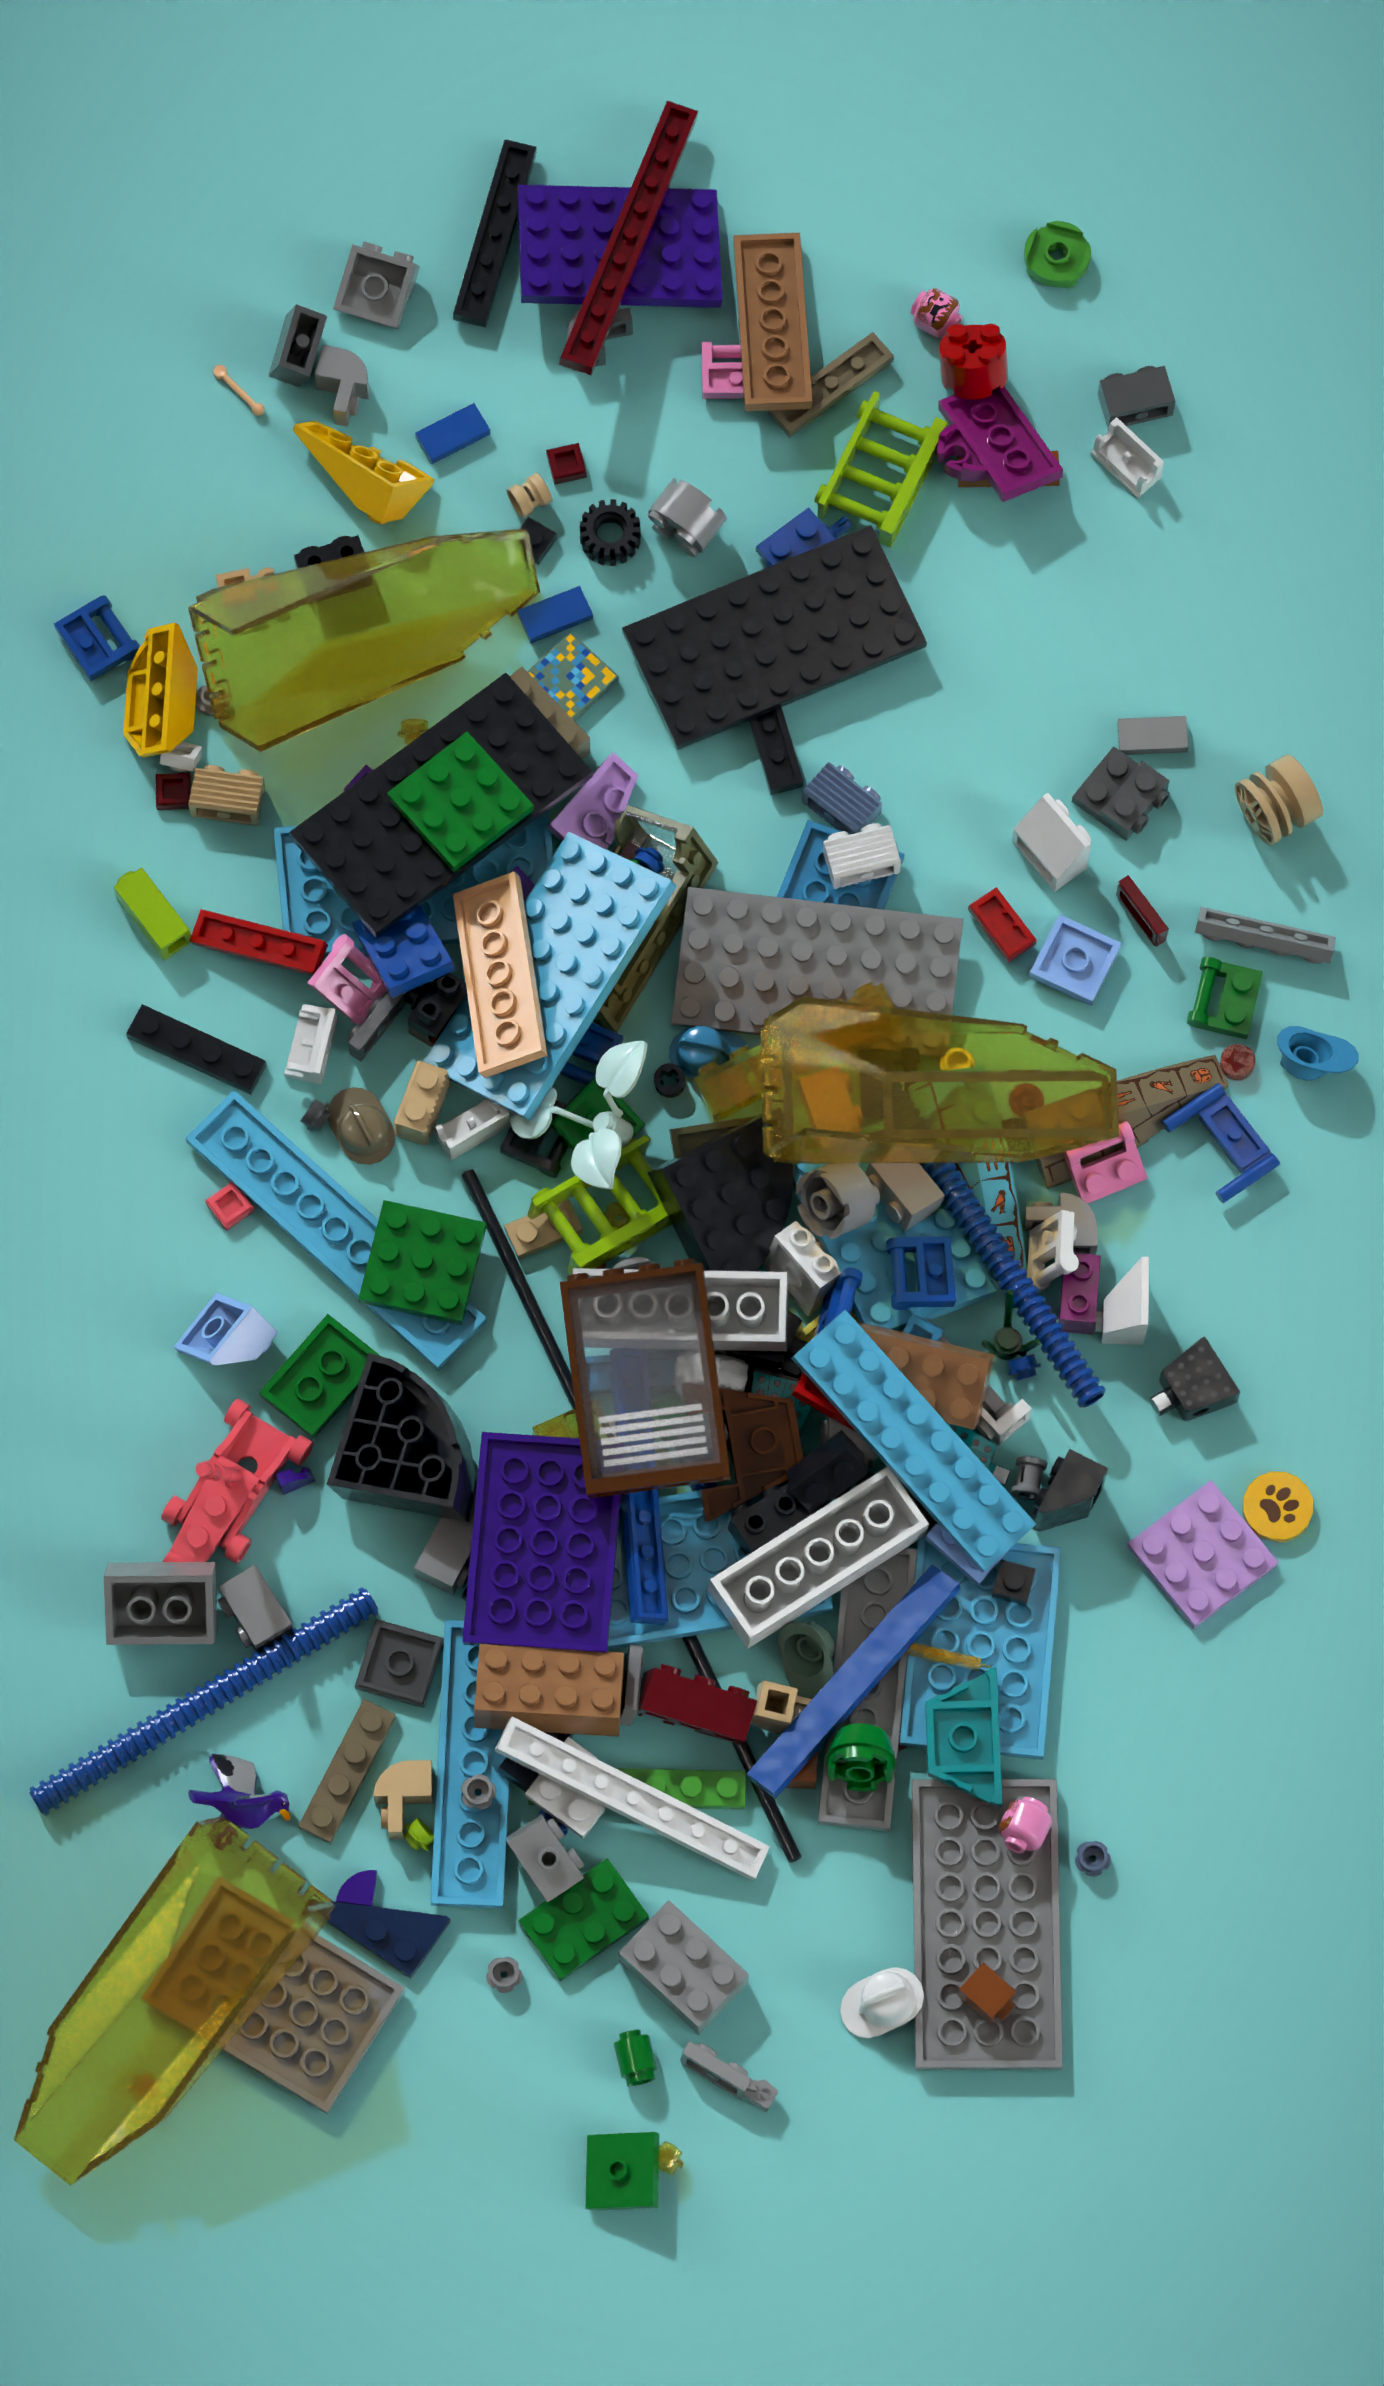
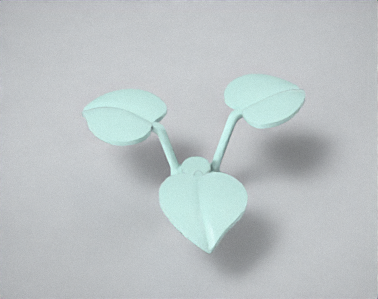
(598, 1157)

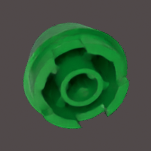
(861, 1757)

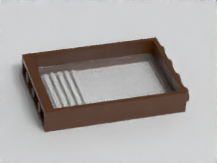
(645, 1379)

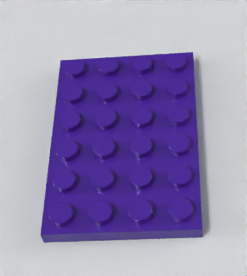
(570, 226)
(539, 1548)

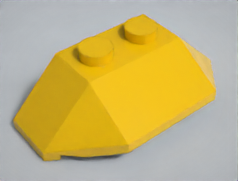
(160, 692)

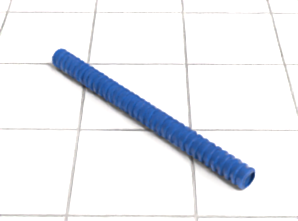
(1011, 1277)
(204, 1701)

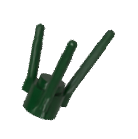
(1008, 1340)

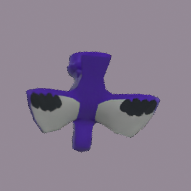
(238, 1796)

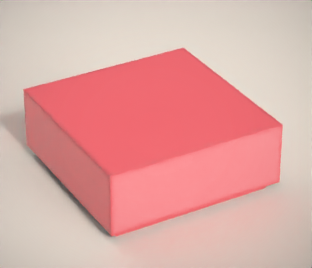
(229, 1206)

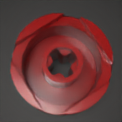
(973, 360)

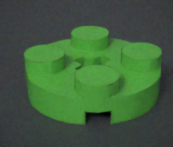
(1057, 272)

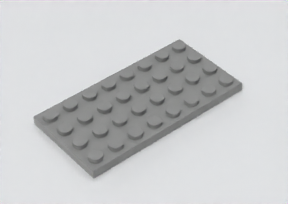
(761, 952)
(988, 1907)

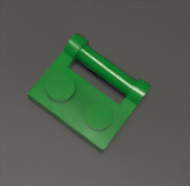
(1236, 1000)

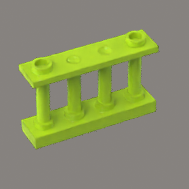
(900, 494)
(612, 1240)

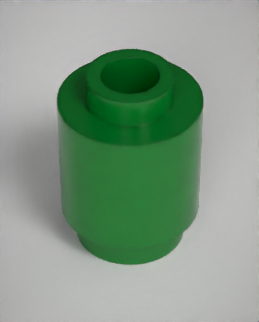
(635, 2058)

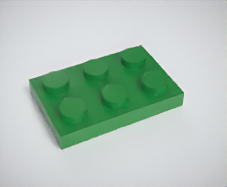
(318, 1376)
(583, 1920)

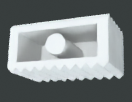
(861, 855)

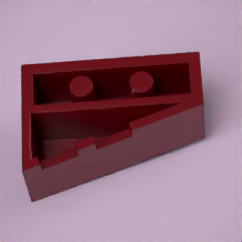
(696, 1704)

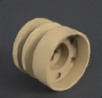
(1279, 799)

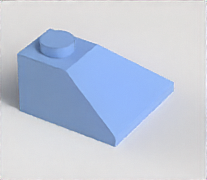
(227, 1333)

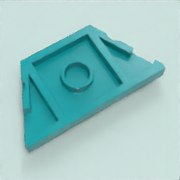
(966, 1738)

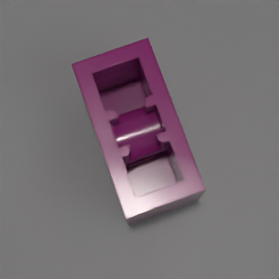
(1080, 1295)

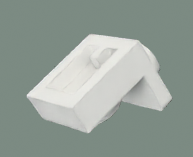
(1009, 1420)

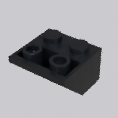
(1072, 1491)

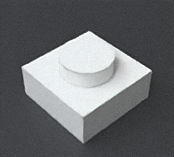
(182, 757)

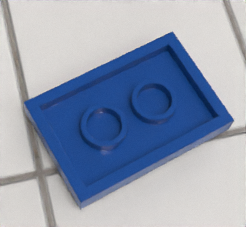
(406, 953)

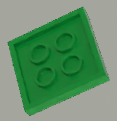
(460, 801)
(422, 1262)

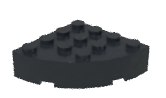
(727, 1198)
(403, 1446)

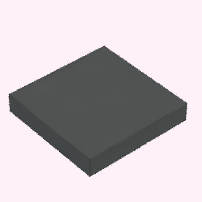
(399, 1663)

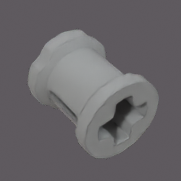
(1028, 1477)

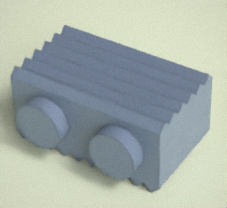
(841, 799)

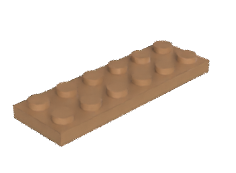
(772, 322)

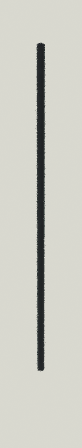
(564, 1376)

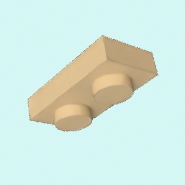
(535, 1235)

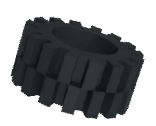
(610, 514)

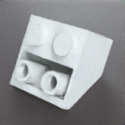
(1053, 842)

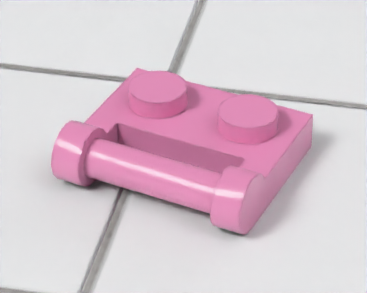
(721, 379)
(342, 987)
(1109, 1172)

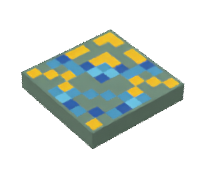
(573, 676)

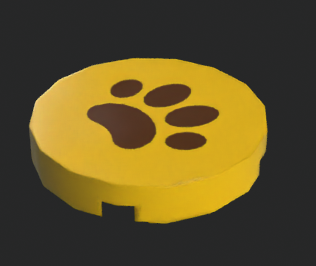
(1277, 1506)

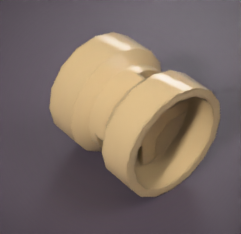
(529, 495)

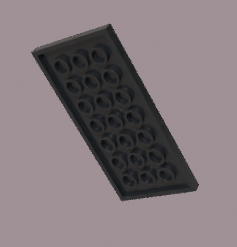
(774, 637)
(380, 858)

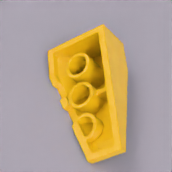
(371, 482)

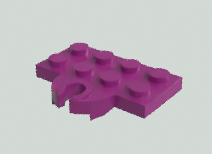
(994, 445)

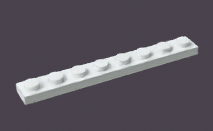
(632, 1798)

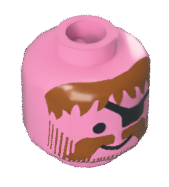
(935, 312)
(1025, 1825)

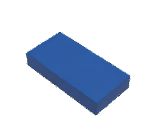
(452, 433)
(555, 614)

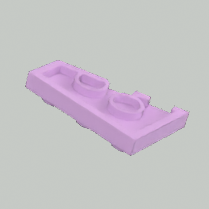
(597, 804)

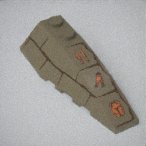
(1144, 1103)

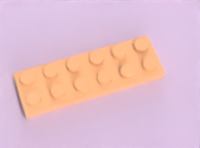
(499, 975)

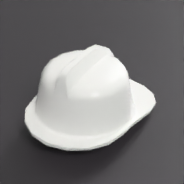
(882, 2002)

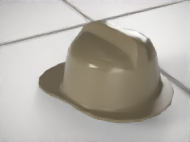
(361, 1125)

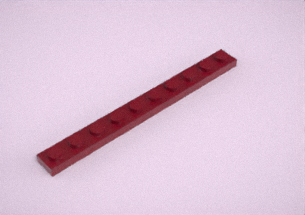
(628, 238)

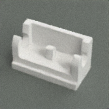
(1128, 458)
(311, 1044)
(472, 1128)

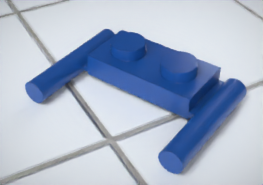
(1232, 1134)

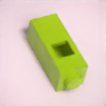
(152, 913)

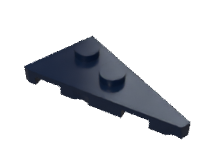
(391, 1934)

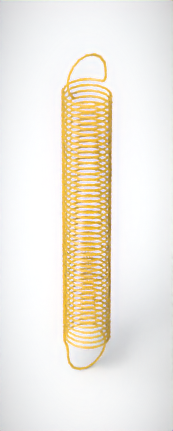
(922, 1648)

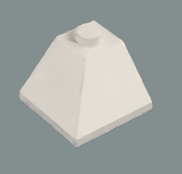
(1126, 1308)

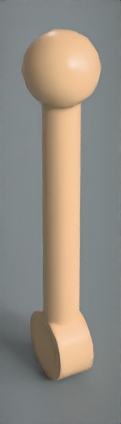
(221, 374)

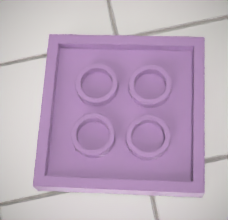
(1202, 1554)

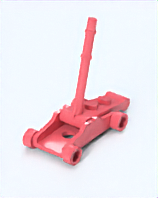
(229, 1493)

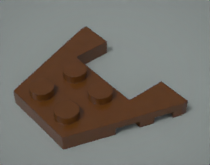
(762, 1448)

